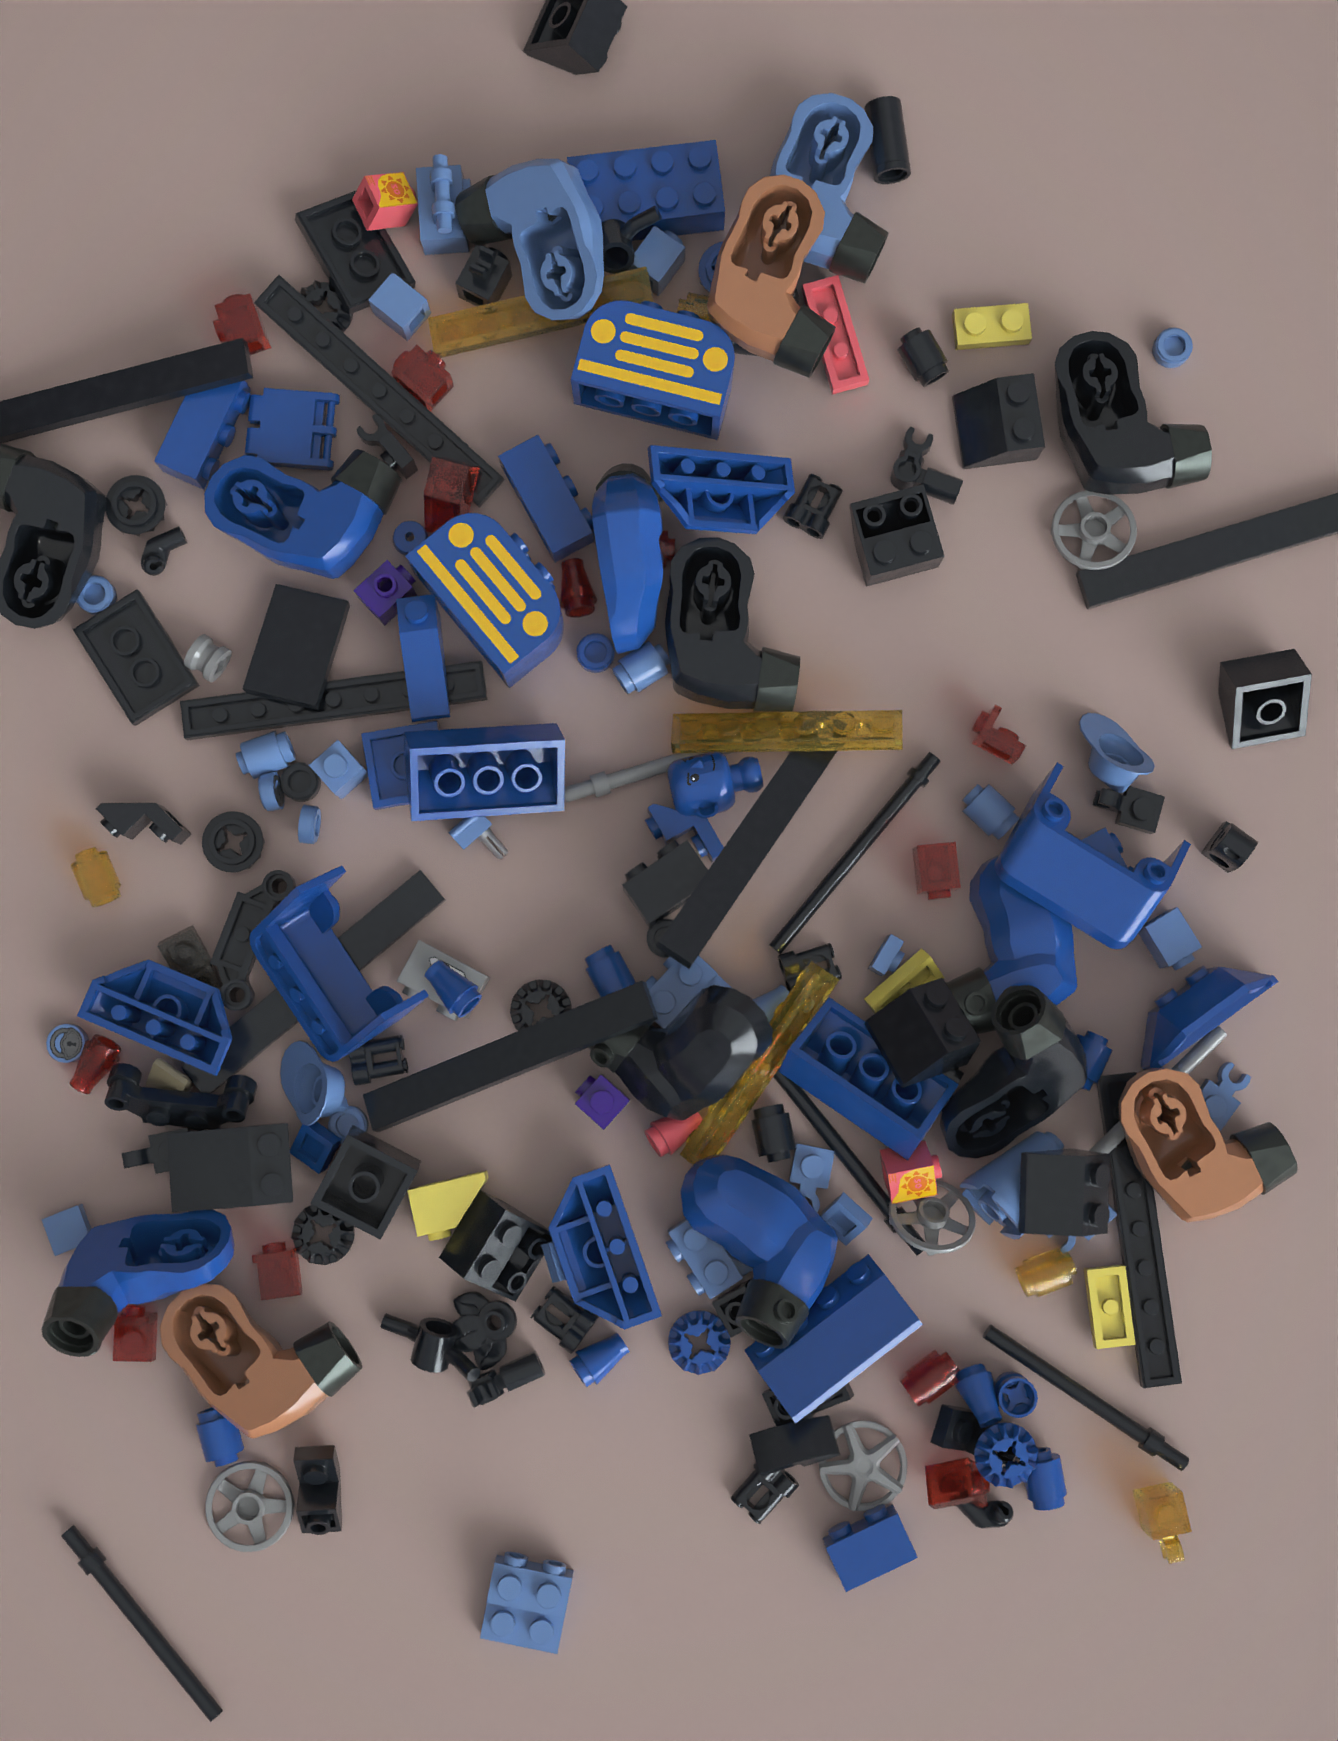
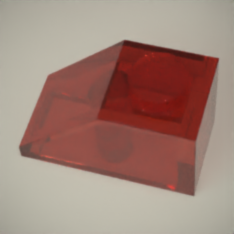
(448, 491)

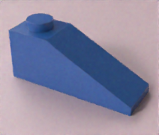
(423, 657)

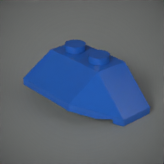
(720, 488)
(1197, 1009)
(162, 1013)
(602, 1251)

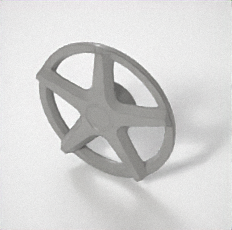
(1093, 530)
(933, 1216)
(864, 1466)
(250, 1506)

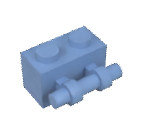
(436, 205)

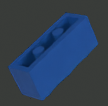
(201, 432)
(548, 497)

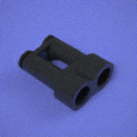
(807, 518)
(793, 964)
(363, 1063)
(575, 1329)
(779, 1485)

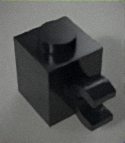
(484, 276)

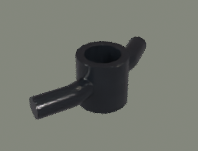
(617, 239)
(433, 1345)

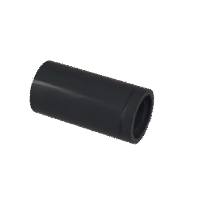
(889, 140)

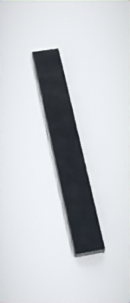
(371, 382)
(125, 390)
(1211, 551)
(340, 701)
(742, 855)
(363, 944)
(510, 1056)
(1140, 1251)

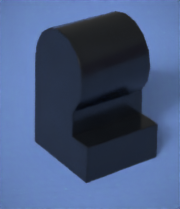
(1229, 847)

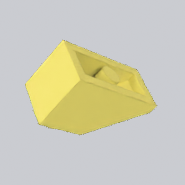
(444, 1204)

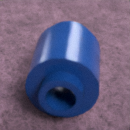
(608, 971)
(1097, 1056)
(218, 1438)
(1046, 1483)

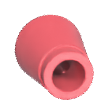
(669, 1135)

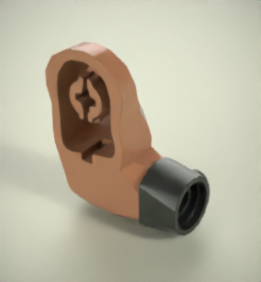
(760, 273)
(1185, 1153)
(244, 1367)

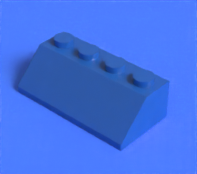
(485, 771)
(848, 1073)
(844, 1334)

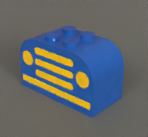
(655, 367)
(492, 592)

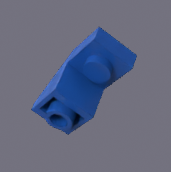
(671, 825)

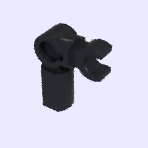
(909, 473)
(511, 1376)

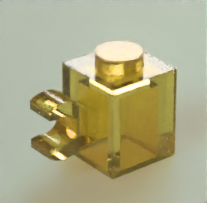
(1163, 1517)

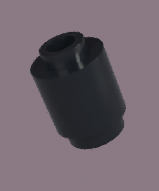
(923, 356)
(773, 1133)

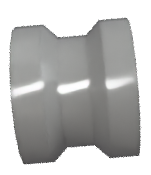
(207, 658)

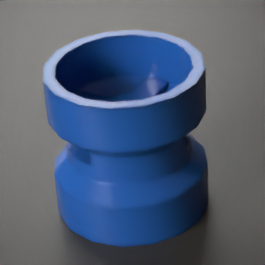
(1021, 1398)

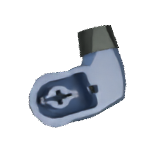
(824, 150)
(552, 231)

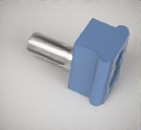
(476, 827)

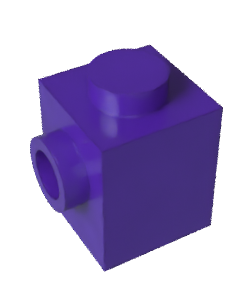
(383, 588)
(600, 1100)

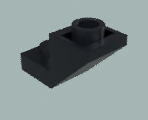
(132, 818)
(960, 1430)
(319, 1489)

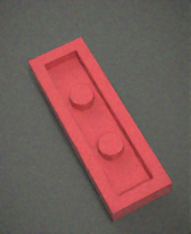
(843, 356)

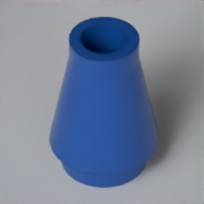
(453, 989)
(598, 1359)
(979, 1393)

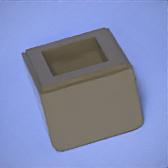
(167, 1077)

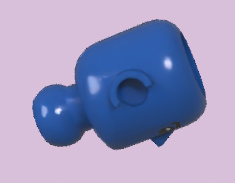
(708, 783)

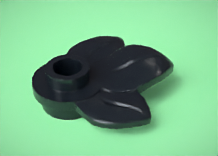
(477, 1331)

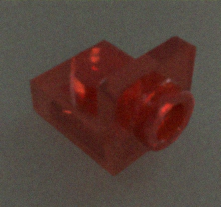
(998, 742)
(278, 1271)
(135, 1335)
(955, 1484)

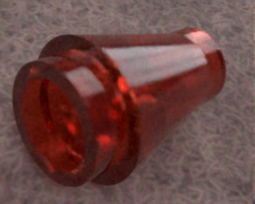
(576, 590)
(94, 1063)

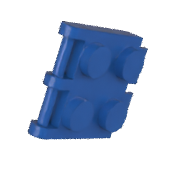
(292, 428)

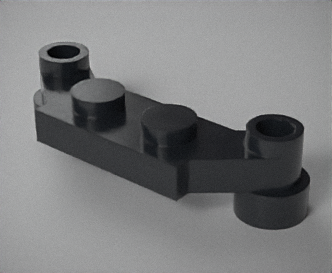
(233, 951)
(176, 1107)

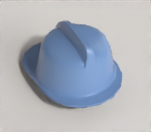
(1113, 752)
(310, 1084)

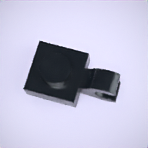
(393, 452)
(1135, 808)
(155, 1154)

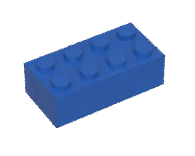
(674, 178)

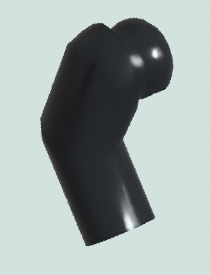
(158, 550)
(993, 1516)

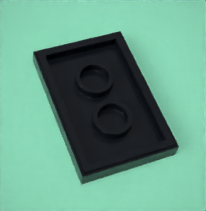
(348, 253)
(296, 646)
(136, 657)

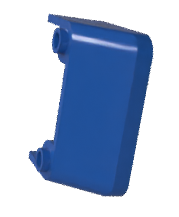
(1076, 878)
(319, 975)

